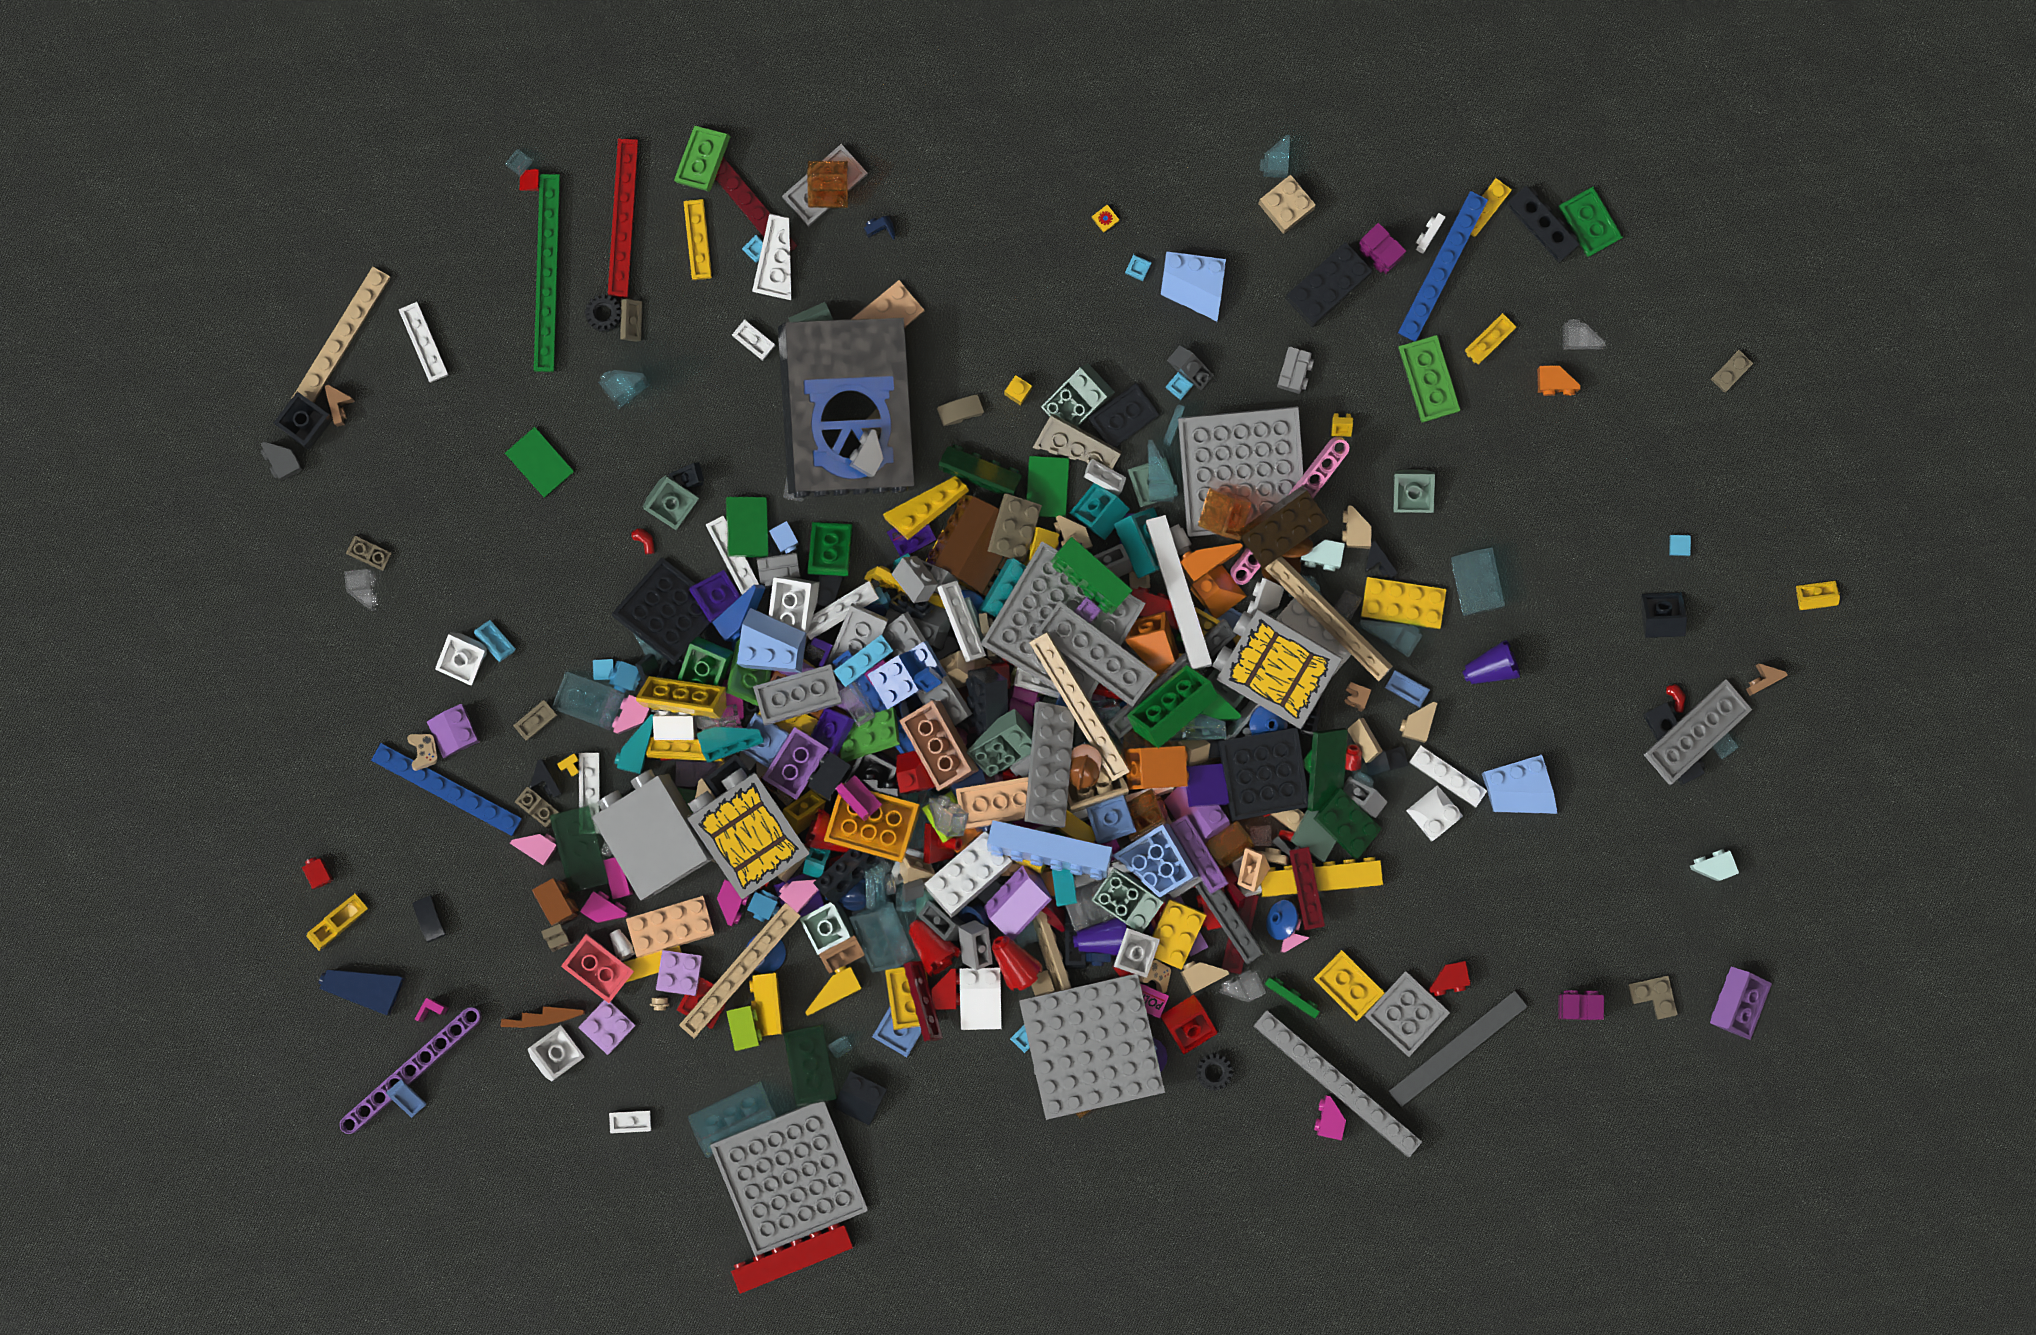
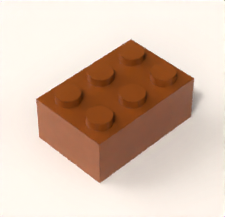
(555, 902)

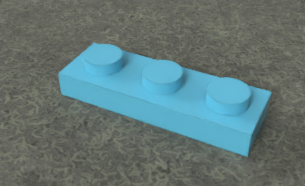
(863, 660)

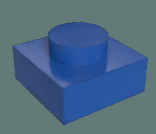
(927, 679)

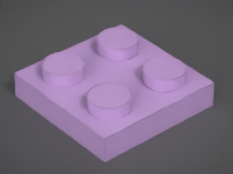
(679, 973)
(607, 1026)

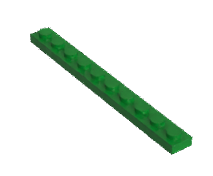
(546, 273)

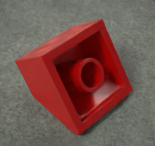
(1188, 1024)

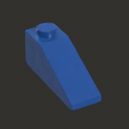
(730, 621)

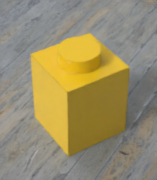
(1018, 390)

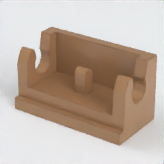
(1359, 696)
(841, 954)

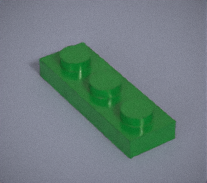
(1292, 996)

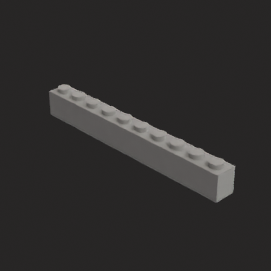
(1337, 1083)

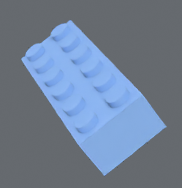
(1049, 849)

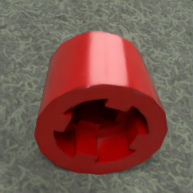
(1353, 758)

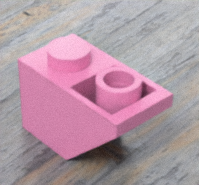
(631, 716)

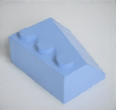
(1194, 282)
(770, 644)
(1521, 787)
(1158, 861)

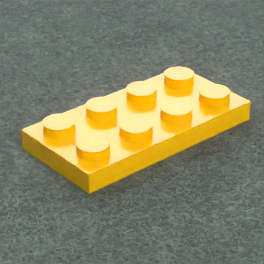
(1403, 603)

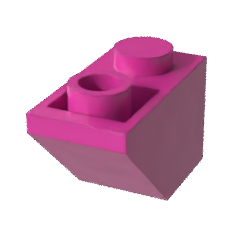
(730, 903)
(602, 910)
(1331, 1120)

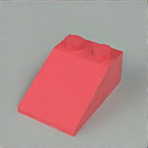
(597, 968)

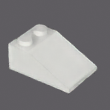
(793, 601)
(980, 999)

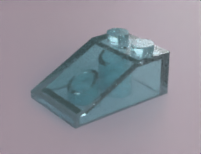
(588, 700)

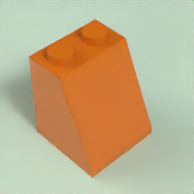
(1154, 641)
(1156, 767)

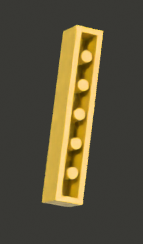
(1327, 877)

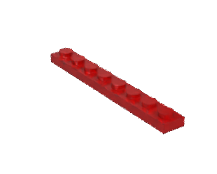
(623, 218)

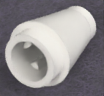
(622, 946)

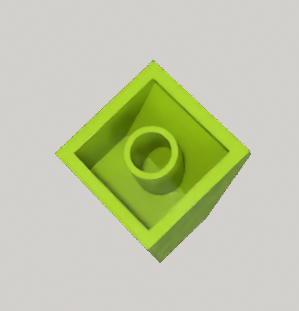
(744, 1028)

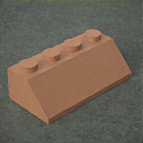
(938, 745)

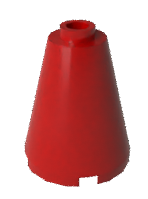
(817, 832)
(931, 948)
(1015, 963)

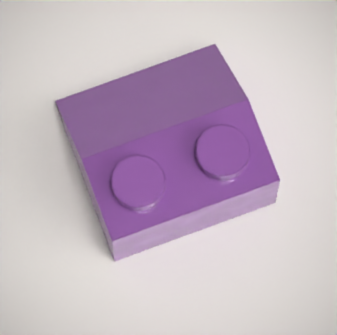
(453, 730)

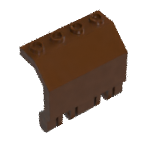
(965, 544)

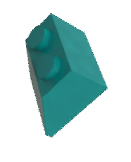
(1099, 510)

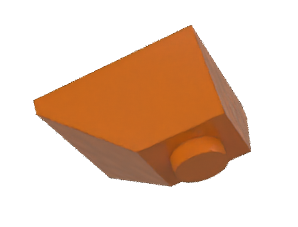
(1217, 591)

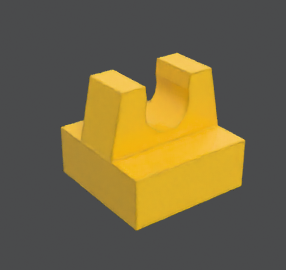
(1342, 426)
(569, 764)

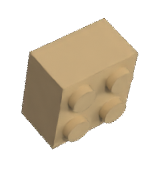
(1287, 204)

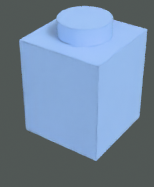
(784, 538)

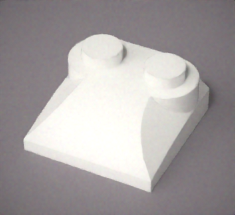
(461, 657)
(1434, 813)
(1136, 952)
(555, 1053)

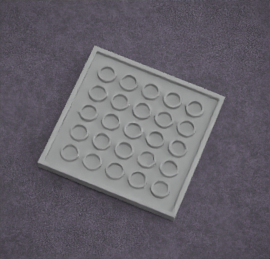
(1240, 454)
(1032, 602)
(1092, 1046)
(788, 1177)

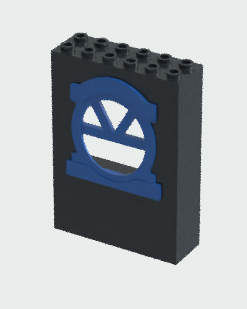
(833, 358)

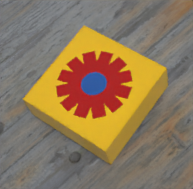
(1105, 218)

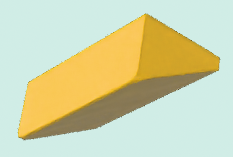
(1817, 595)

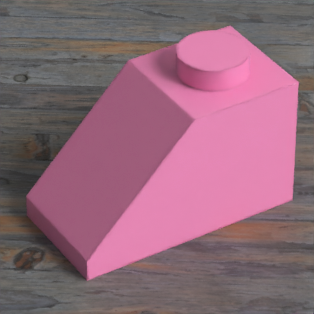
(537, 847)
(798, 893)

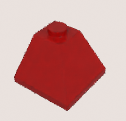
(912, 774)

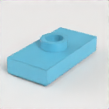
(494, 640)

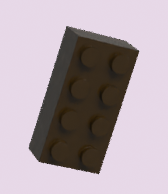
(1282, 526)

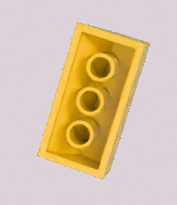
(683, 697)

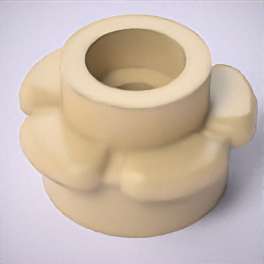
(659, 1003)

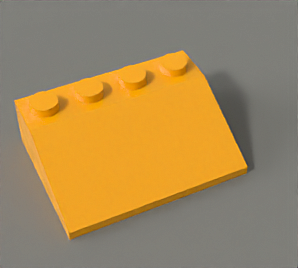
(882, 834)

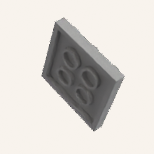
(1407, 1014)

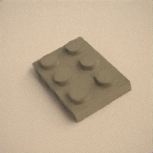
(1014, 528)

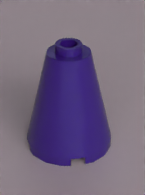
(1493, 665)
(1101, 938)

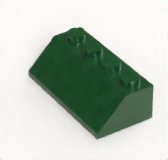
(979, 472)

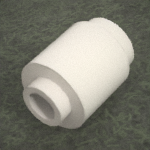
(1180, 539)

